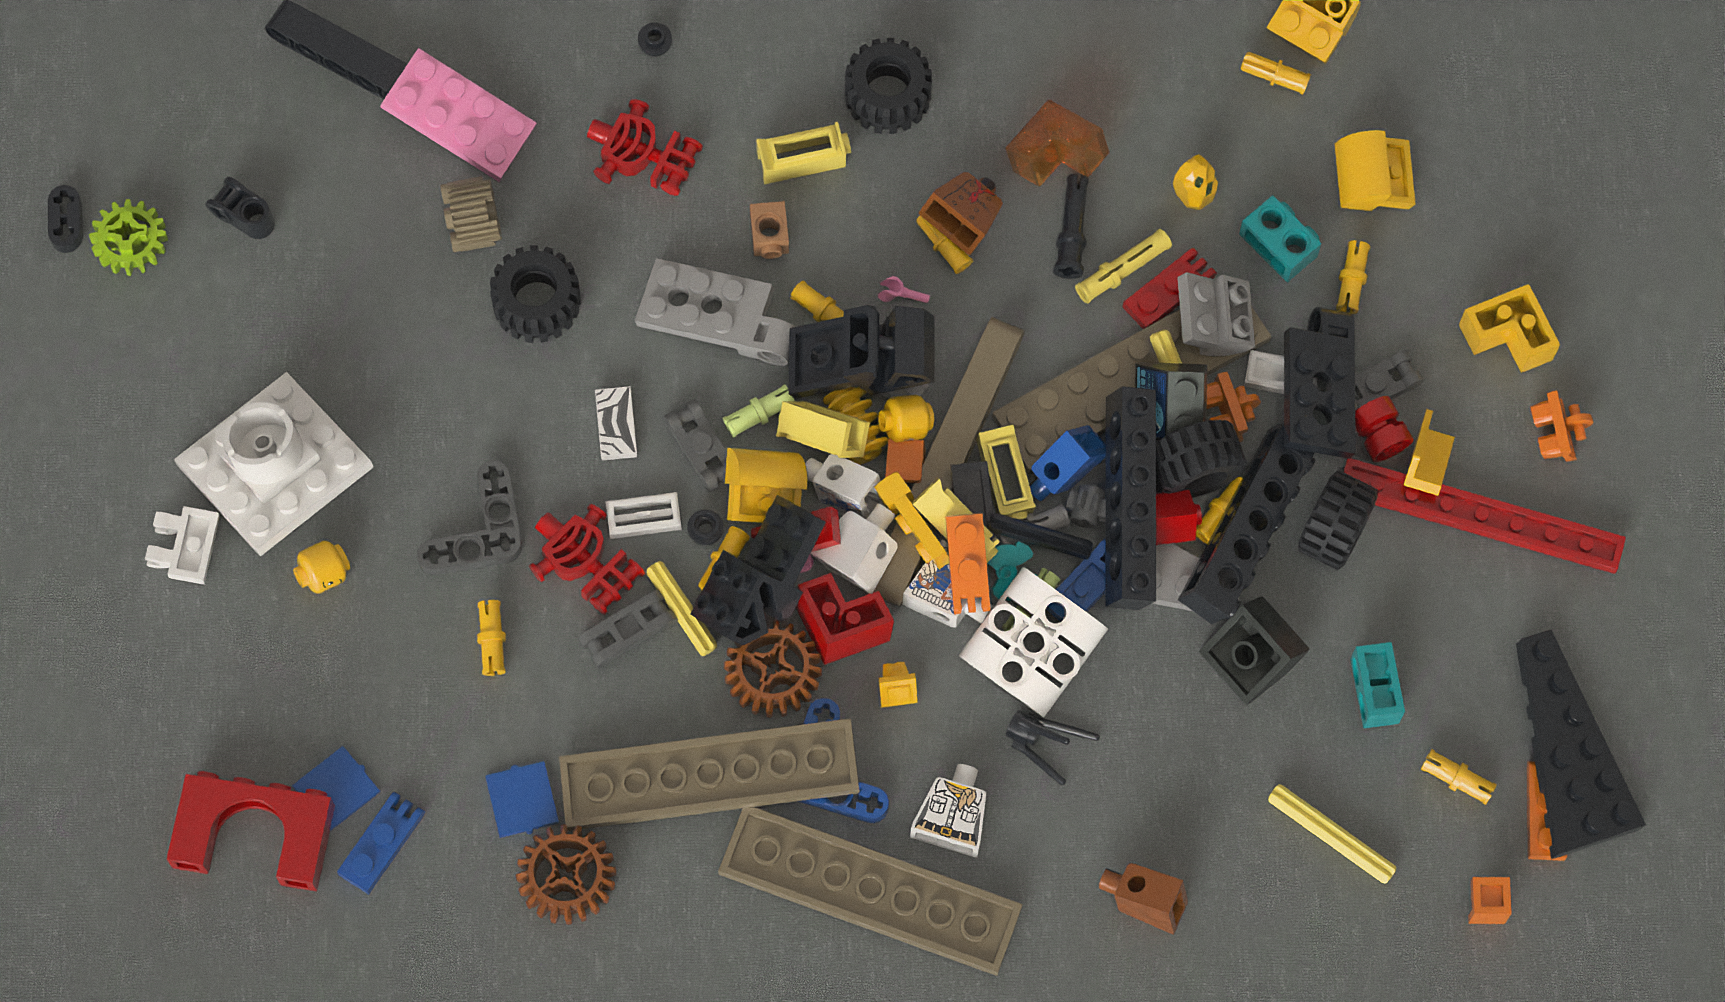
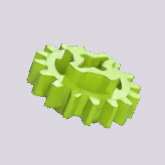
(142, 242)

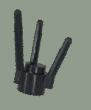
(1027, 729)

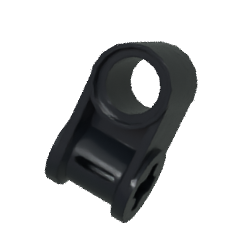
(237, 205)

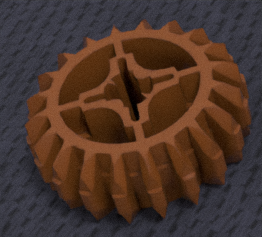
(787, 675)
(555, 884)

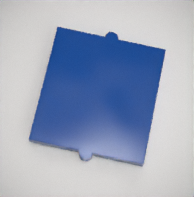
(342, 781)
(522, 799)

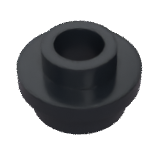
(655, 48)
(705, 517)

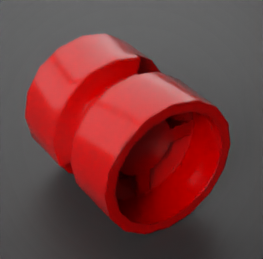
(1382, 431)

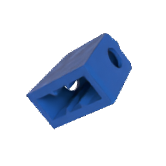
(1067, 462)

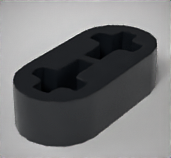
(72, 219)

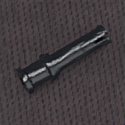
(1071, 240)

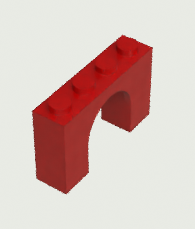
(210, 802)

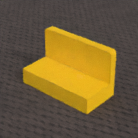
(1429, 458)

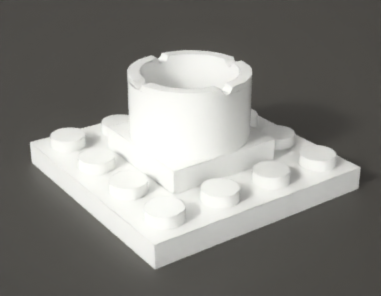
(273, 463)

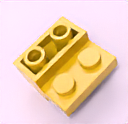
(1314, 24)
(1374, 171)
(758, 478)

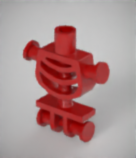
(617, 140)
(565, 539)

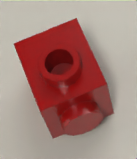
(1176, 517)

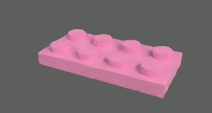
(458, 114)

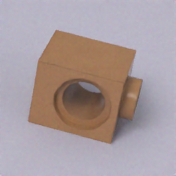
(769, 216)

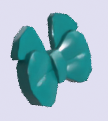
(1005, 565)

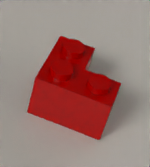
(842, 626)

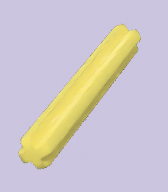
(1332, 833)

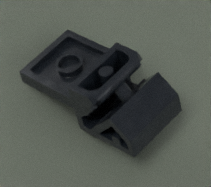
(862, 352)
(763, 581)

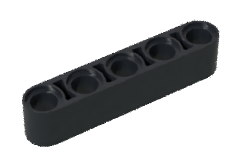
(334, 48)

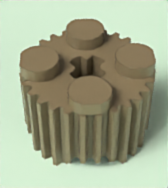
(471, 214)

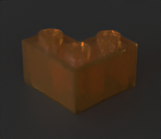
(1056, 138)

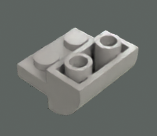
(1216, 314)

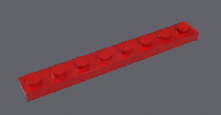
(1494, 519)

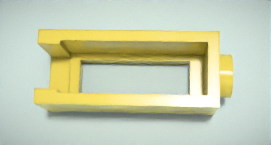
(807, 163)
(823, 429)
(938, 503)
(1014, 508)

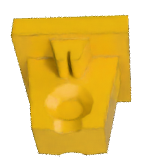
(897, 685)

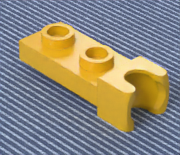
(898, 499)

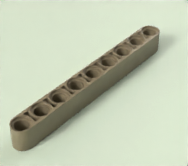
(955, 441)

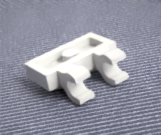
(193, 544)

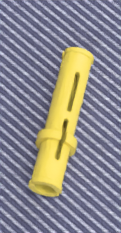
(1121, 267)

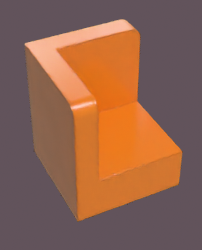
(906, 459)
(1490, 900)

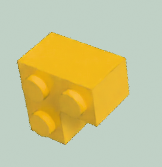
(1512, 320)

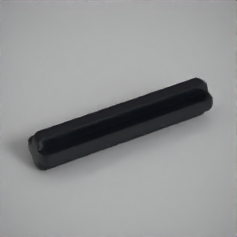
(1040, 536)

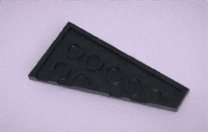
(1573, 763)

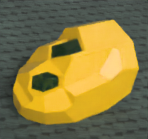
(1195, 183)

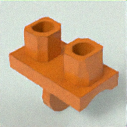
(1233, 403)
(1553, 412)

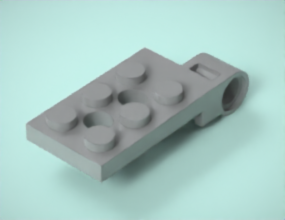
(738, 323)

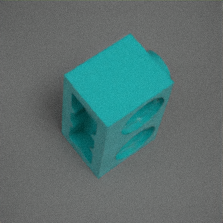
(1273, 243)
(1377, 685)

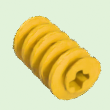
(849, 403)

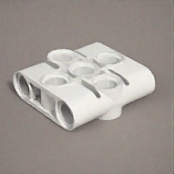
(1076, 627)

